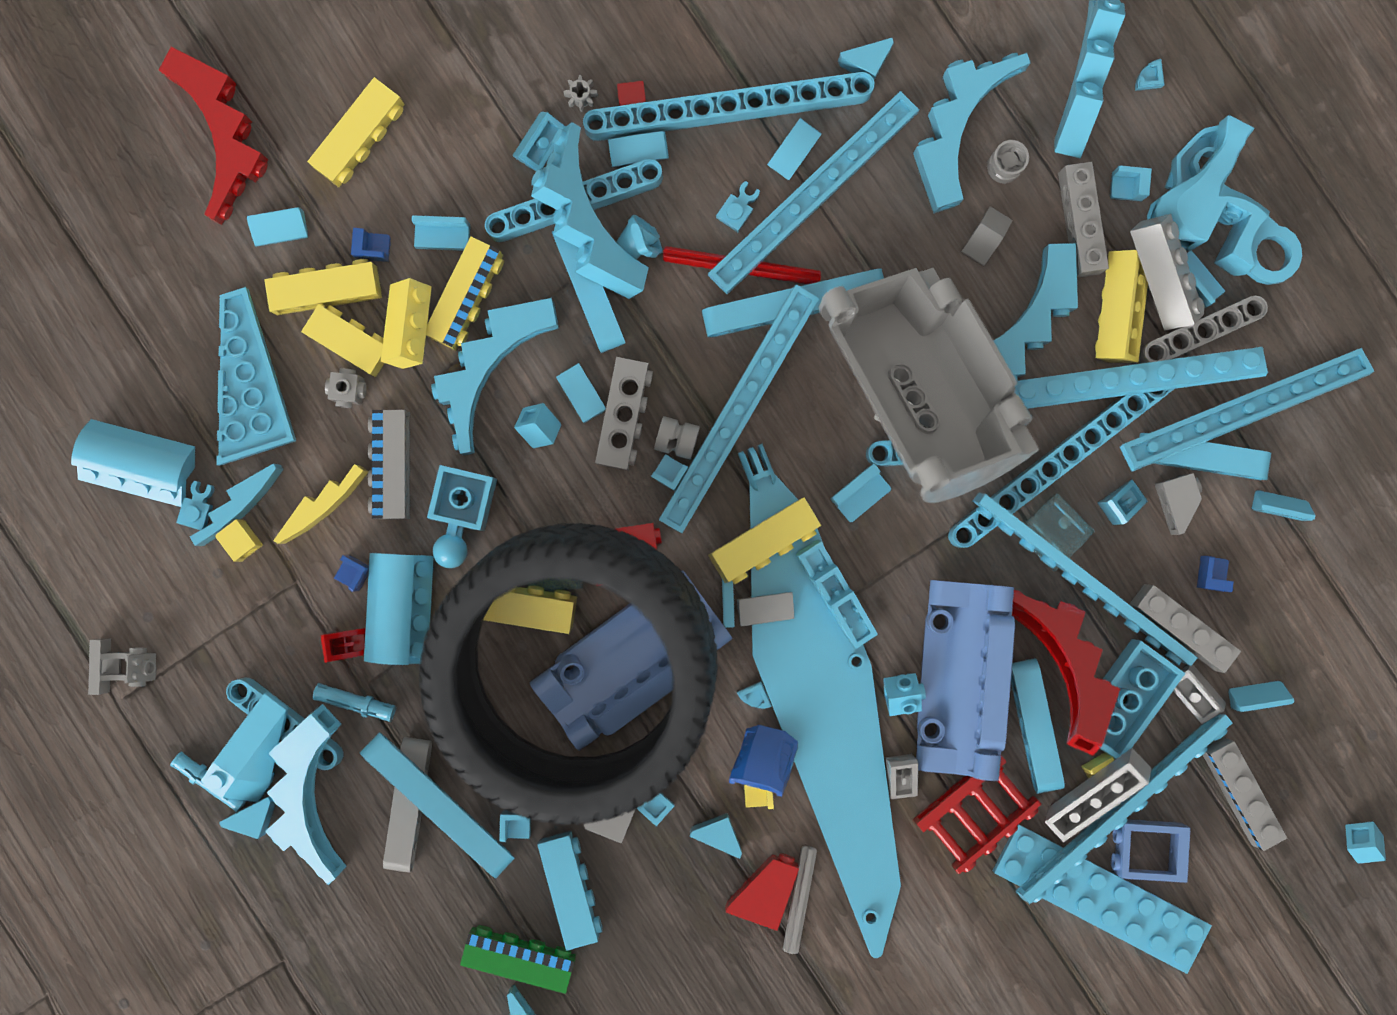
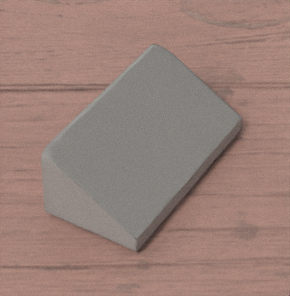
(765, 608)
(1199, 695)

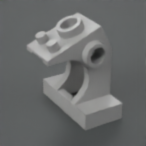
(107, 666)

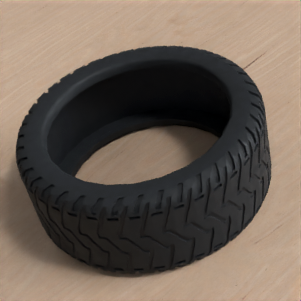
(511, 768)

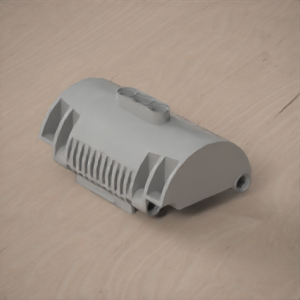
(946, 367)

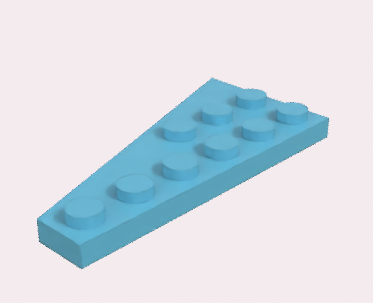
(248, 391)

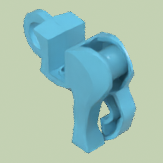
(1202, 199)

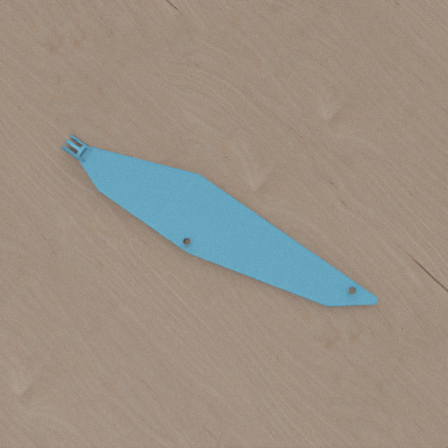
(832, 717)

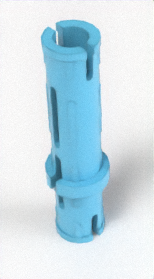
(365, 705)
(196, 773)

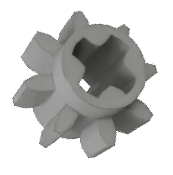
(578, 85)

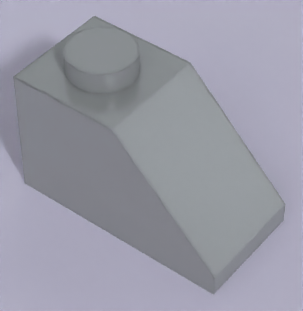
(1179, 501)

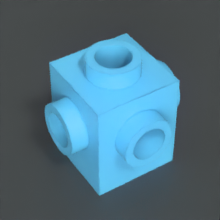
(903, 694)

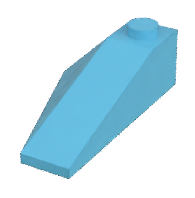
(244, 766)

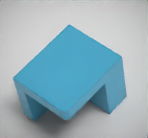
(1130, 183)
(538, 425)
(669, 472)
(514, 826)
(1365, 842)

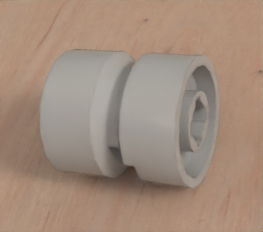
(1008, 161)
(676, 437)

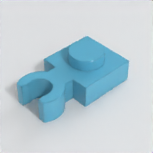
(736, 210)
(195, 510)

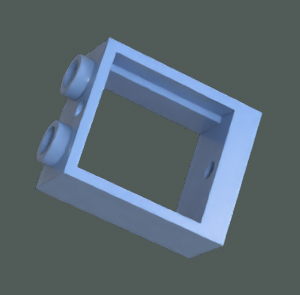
(1178, 851)

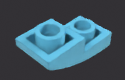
(638, 148)
(794, 149)

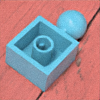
(450, 548)

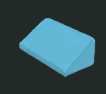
(538, 141)
(277, 226)
(1283, 506)
(1259, 696)

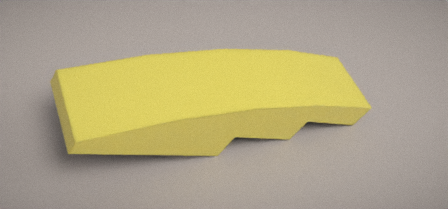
(313, 511)

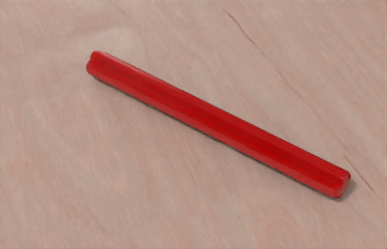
(764, 269)

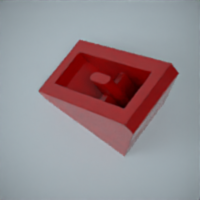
(343, 644)

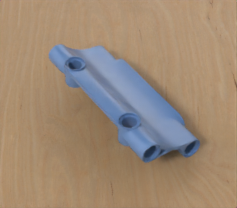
(614, 675)
(966, 679)

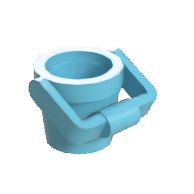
(640, 239)

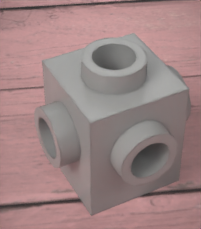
(354, 392)

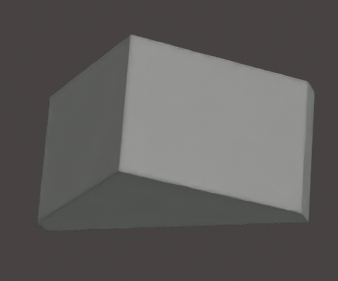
(987, 236)
(902, 776)
(613, 828)

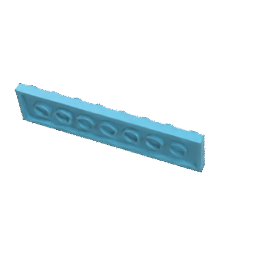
(1108, 901)

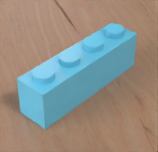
(569, 891)

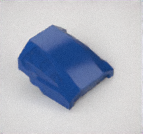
(765, 759)

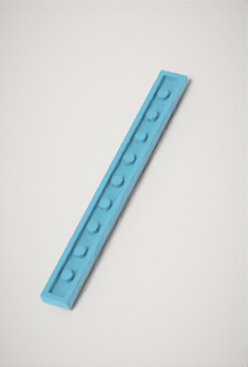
(813, 192)
(1142, 378)
(739, 408)
(1246, 409)
(1074, 573)
(1096, 833)

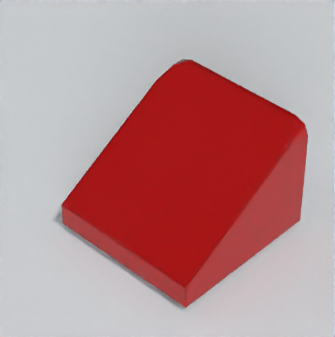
(631, 93)

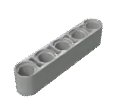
(1214, 329)
(404, 815)

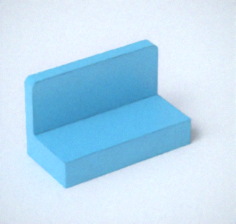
(441, 232)
(1206, 285)
(861, 493)

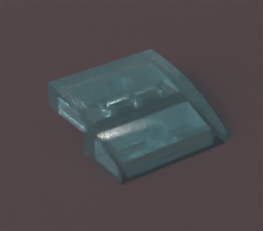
(1060, 526)

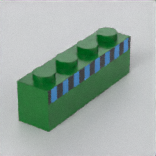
(518, 959)

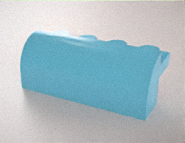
(133, 462)
(397, 608)

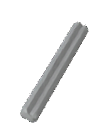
(799, 900)

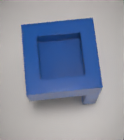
(370, 245)
(352, 573)
(1213, 574)

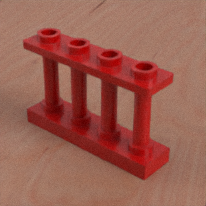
(951, 802)

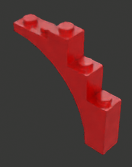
(228, 127)
(1089, 697)

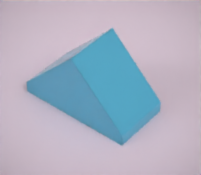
(866, 58)
(1123, 503)
(252, 820)
(718, 834)

